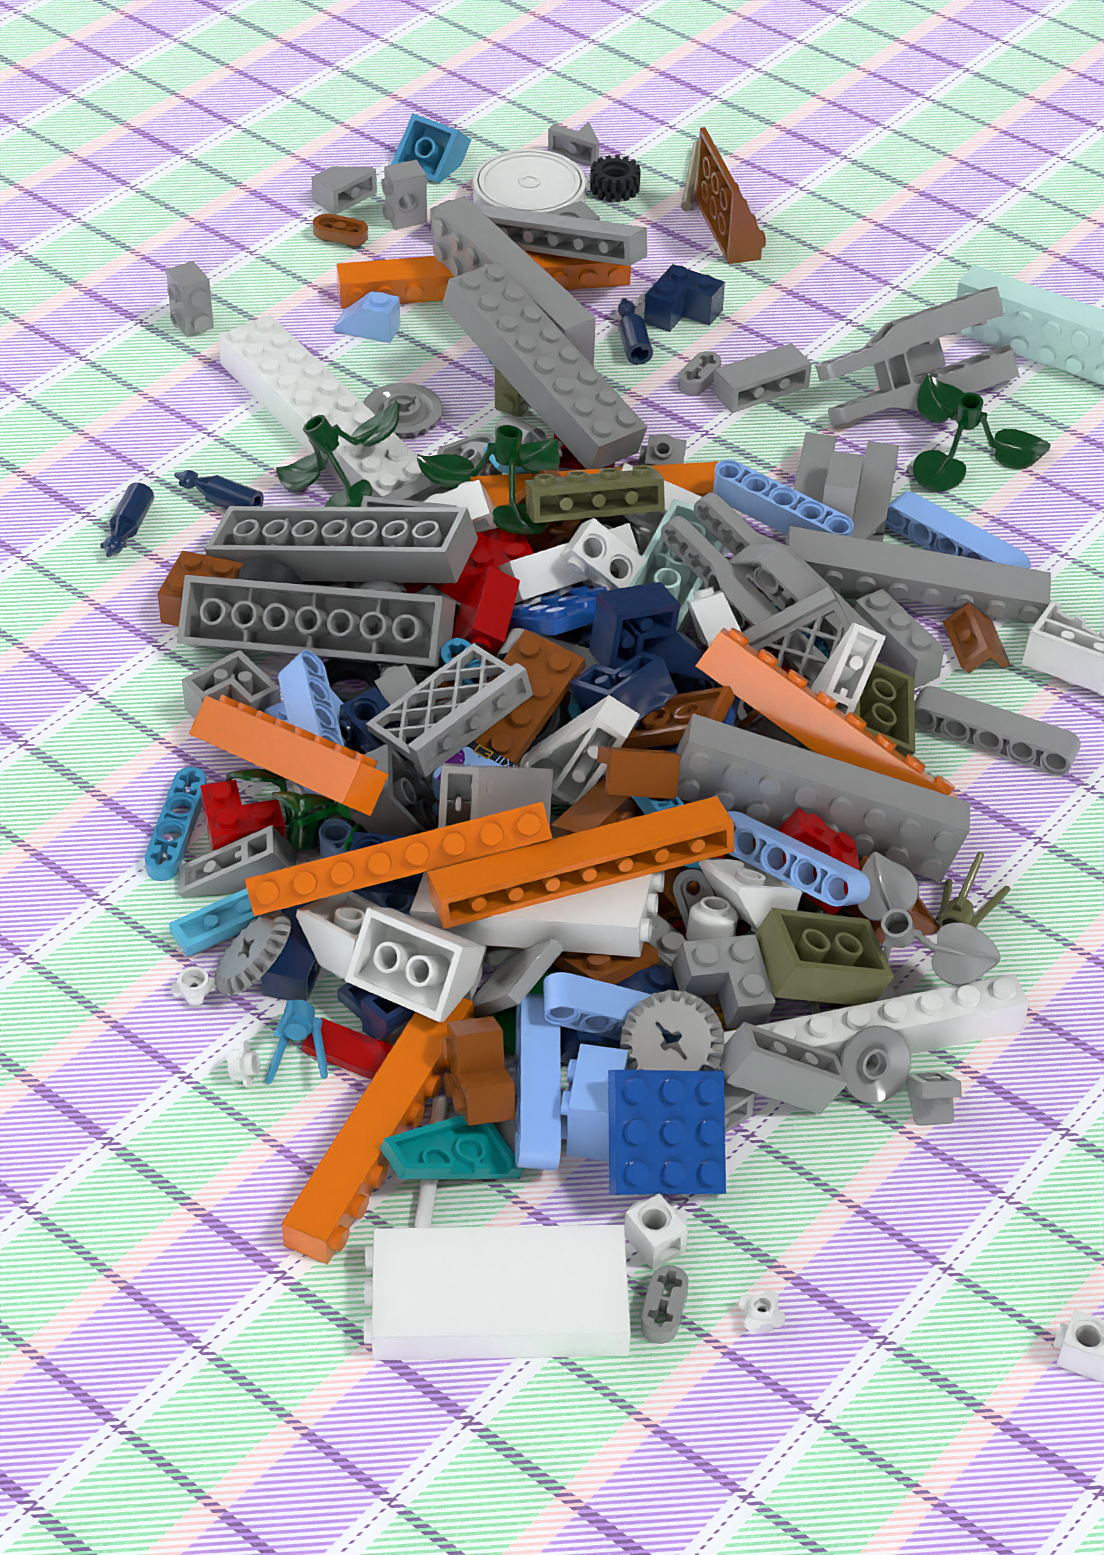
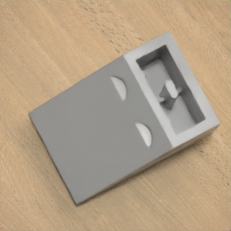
(484, 790)

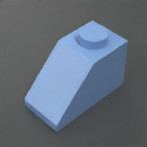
(371, 317)

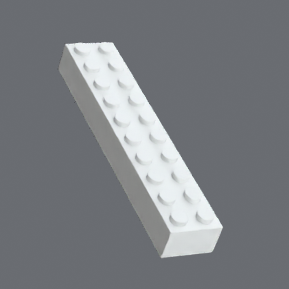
(299, 387)

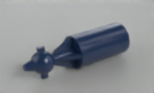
(634, 334)
(221, 490)
(128, 517)

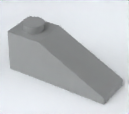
(228, 866)

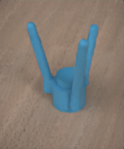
(296, 1024)

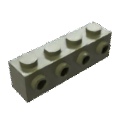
(594, 495)

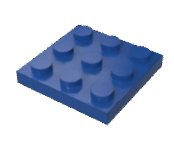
(557, 613)
(666, 1132)

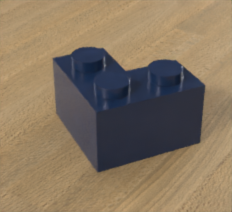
(681, 295)
(627, 618)
(639, 684)

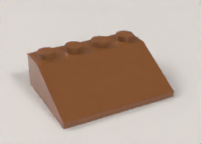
(725, 207)

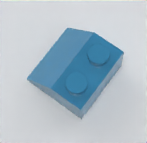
(434, 146)

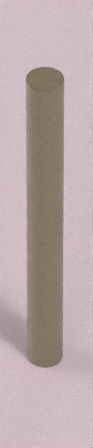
(690, 184)

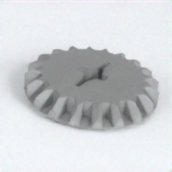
(421, 403)
(252, 953)
(676, 1012)

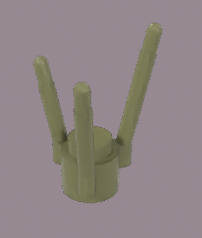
(961, 909)

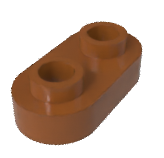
(340, 229)

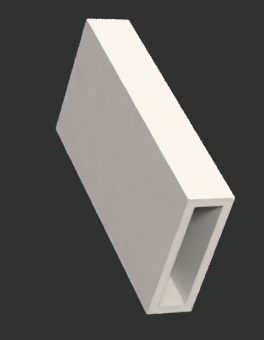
(594, 921)
(497, 1292)

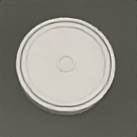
(529, 181)

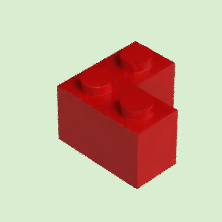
(230, 820)
(816, 834)

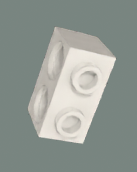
(606, 550)

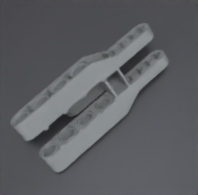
(913, 348)
(835, 482)
(758, 561)

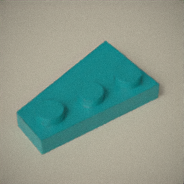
(451, 1152)

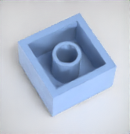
(586, 1101)

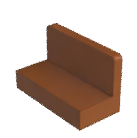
(974, 638)
(640, 772)

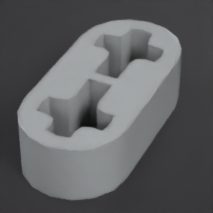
(699, 373)
(671, 1305)

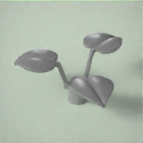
(961, 949)

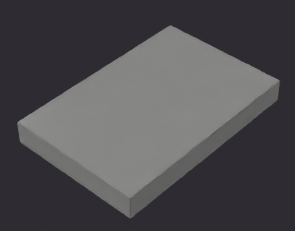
(515, 978)

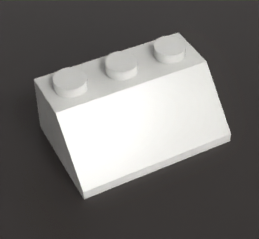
(413, 963)

